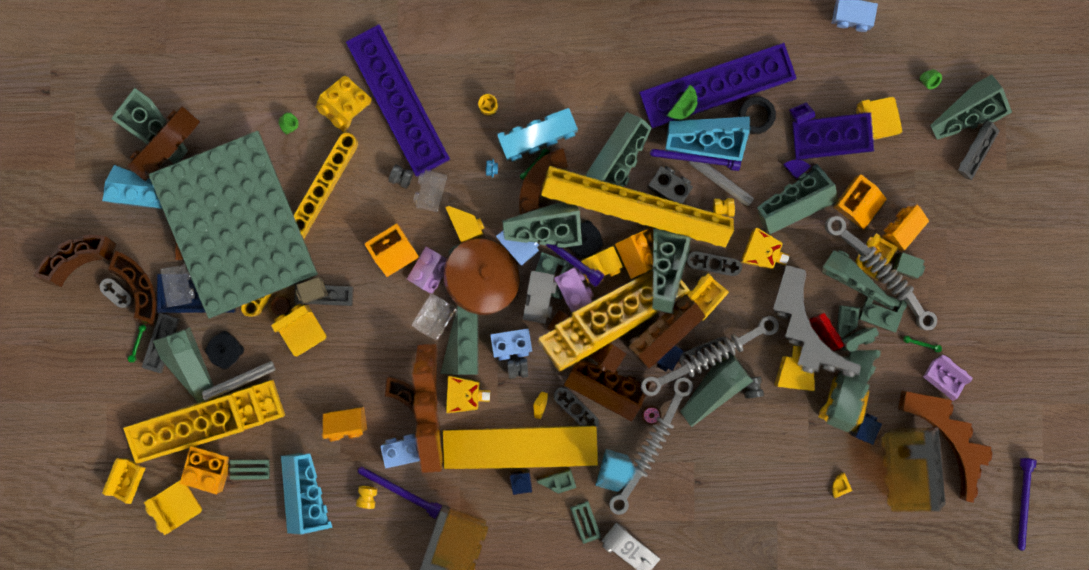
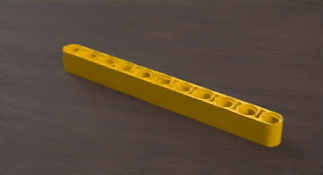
(318, 202)

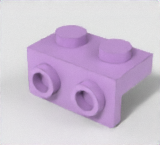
(428, 270)
(574, 289)
(947, 377)

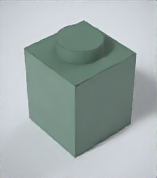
(909, 265)

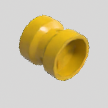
(487, 101)
(724, 207)
(366, 499)

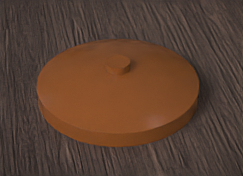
(481, 276)

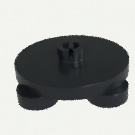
(590, 240)
(224, 350)

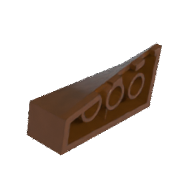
(667, 331)
(607, 388)

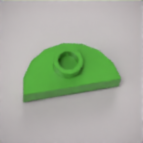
(685, 105)

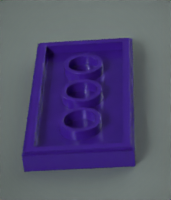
(833, 136)

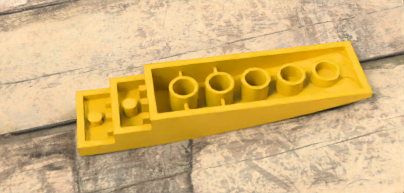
(602, 321)
(204, 421)
(520, 447)

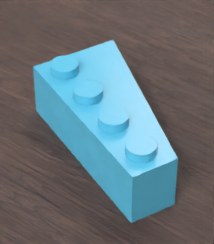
(710, 137)
(614, 471)

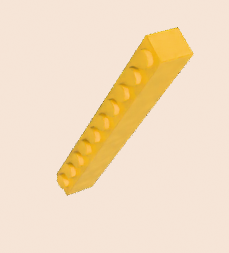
(637, 207)

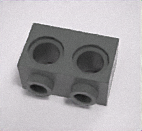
(667, 191)

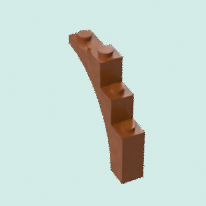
(426, 408)
(956, 432)

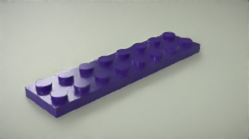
(721, 83)
(398, 100)

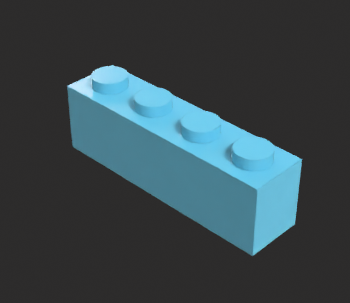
(538, 134)
(129, 189)
(302, 495)

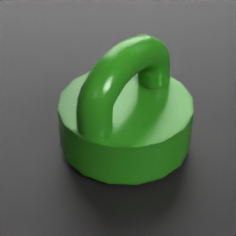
(931, 78)
(288, 123)

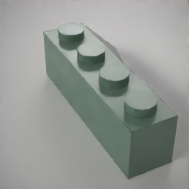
(620, 151)
(797, 201)
(669, 260)
(463, 345)
(850, 390)

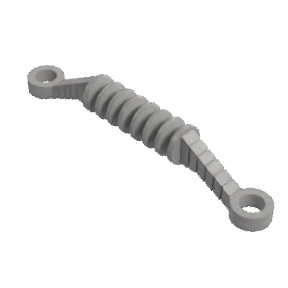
(905, 293)
(715, 353)
(653, 444)

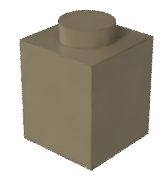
(311, 290)

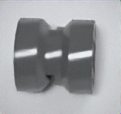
(401, 176)
(518, 368)
(754, 389)

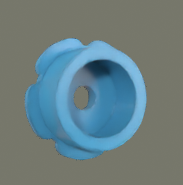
(491, 168)

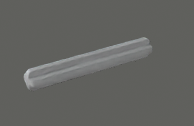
(723, 182)
(238, 381)

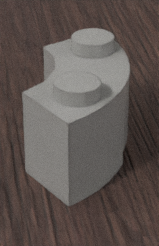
(538, 297)

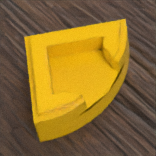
(540, 405)
(840, 486)

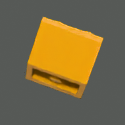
(860, 201)
(906, 227)
(391, 250)
(637, 252)
(344, 422)
(205, 470)

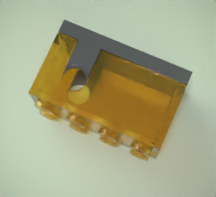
(917, 477)
(455, 541)

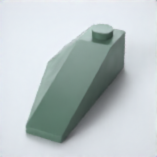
(980, 103)
(144, 120)
(552, 225)
(850, 274)
(185, 361)
(716, 388)

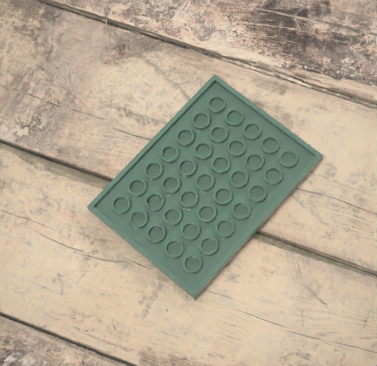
(233, 224)

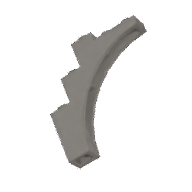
(814, 352)

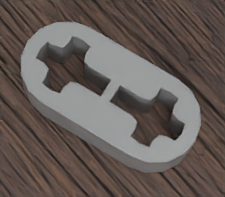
(119, 289)

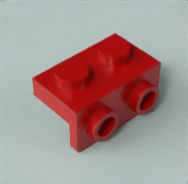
(825, 331)

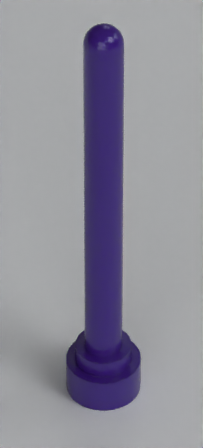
(731, 164)
(593, 275)
(1028, 467)
(432, 508)

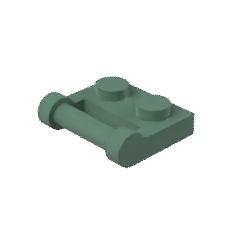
(548, 265)
(881, 316)
(863, 336)

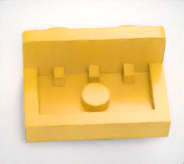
(884, 247)
(707, 294)
(124, 480)

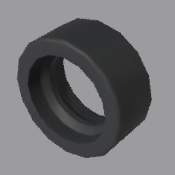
(767, 105)

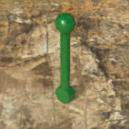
(544, 152)
(937, 348)
(132, 358)

